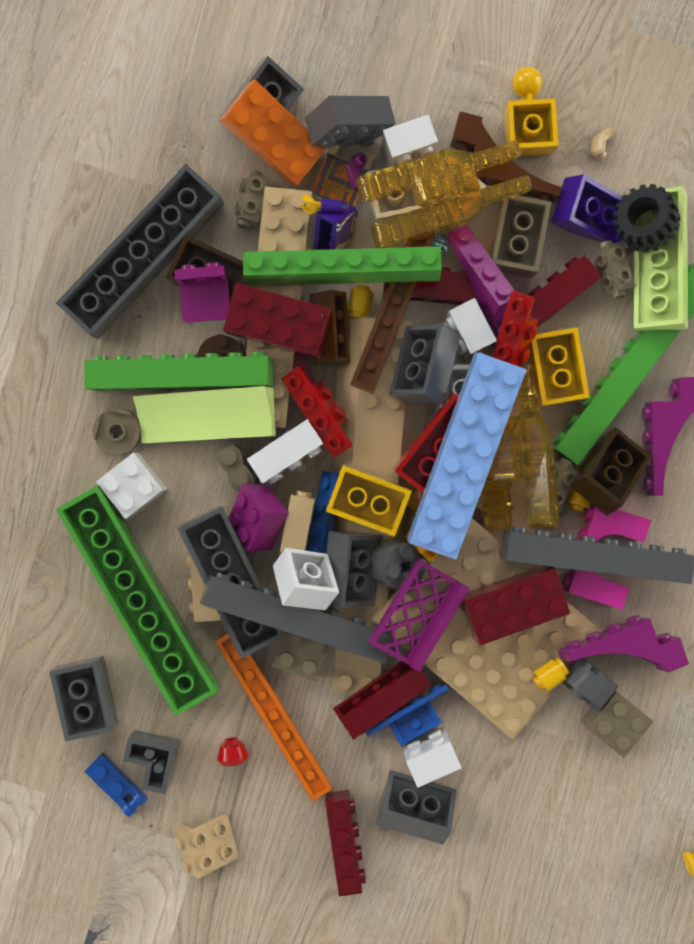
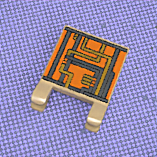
(333, 180)

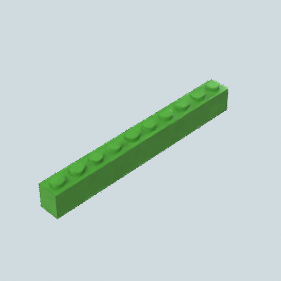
(616, 388)

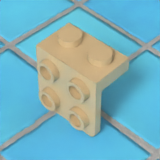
(206, 846)

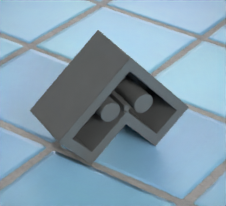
(157, 754)

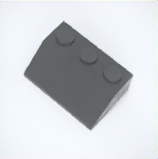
(275, 81)
(351, 565)
(417, 811)

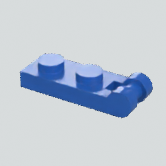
(116, 784)

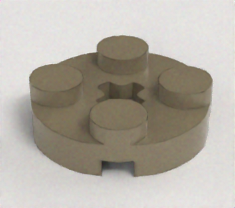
(124, 443)

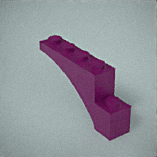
(486, 279)
(662, 426)
(631, 638)

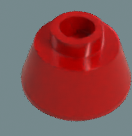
(232, 752)

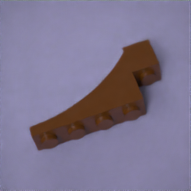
(473, 137)

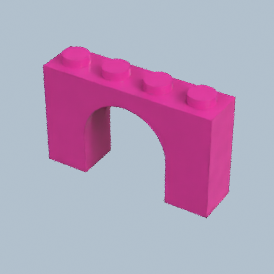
(598, 525)

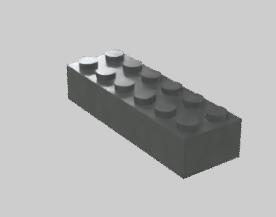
(217, 549)

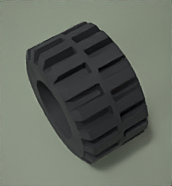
(639, 202)

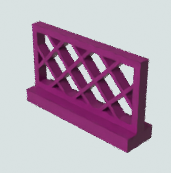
(432, 628)

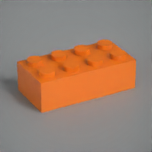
(272, 133)

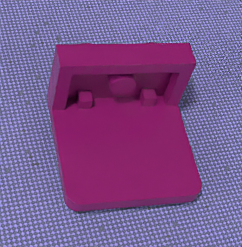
(203, 292)

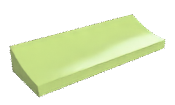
(663, 275)
(206, 415)

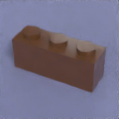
(336, 342)

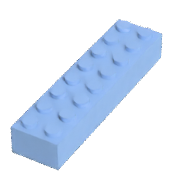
(465, 455)

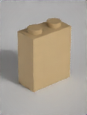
(298, 521)

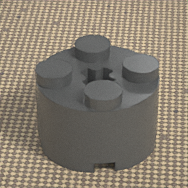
(394, 561)
(589, 684)

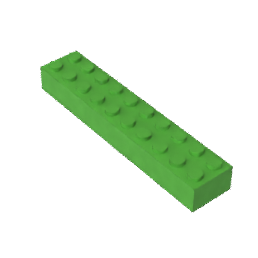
(139, 599)

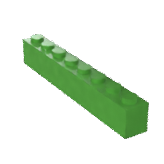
(342, 266)
(179, 373)

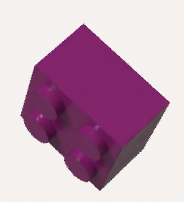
(257, 517)

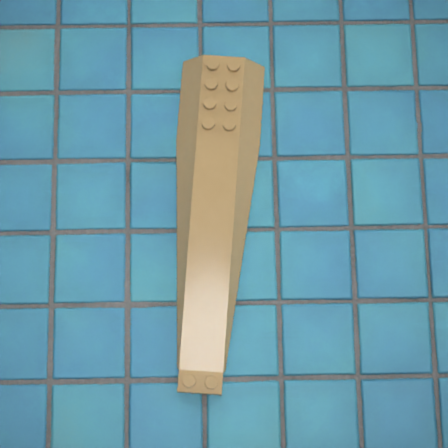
(380, 435)

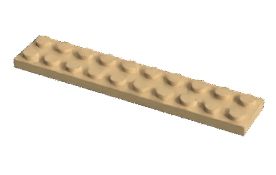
(281, 229)

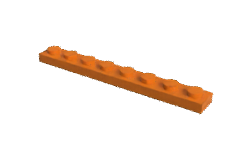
(277, 720)

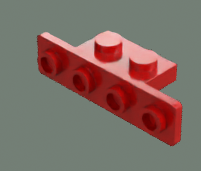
(516, 330)
(319, 409)

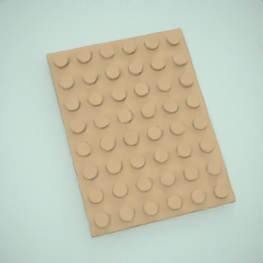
(499, 673)

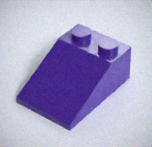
(587, 209)

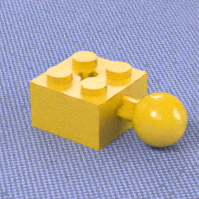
(532, 113)

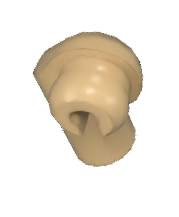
(598, 143)

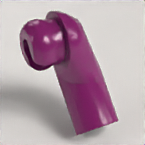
(355, 167)

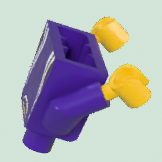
(333, 222)

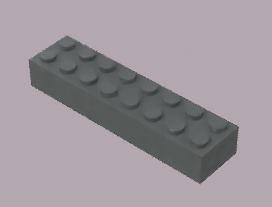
(140, 252)

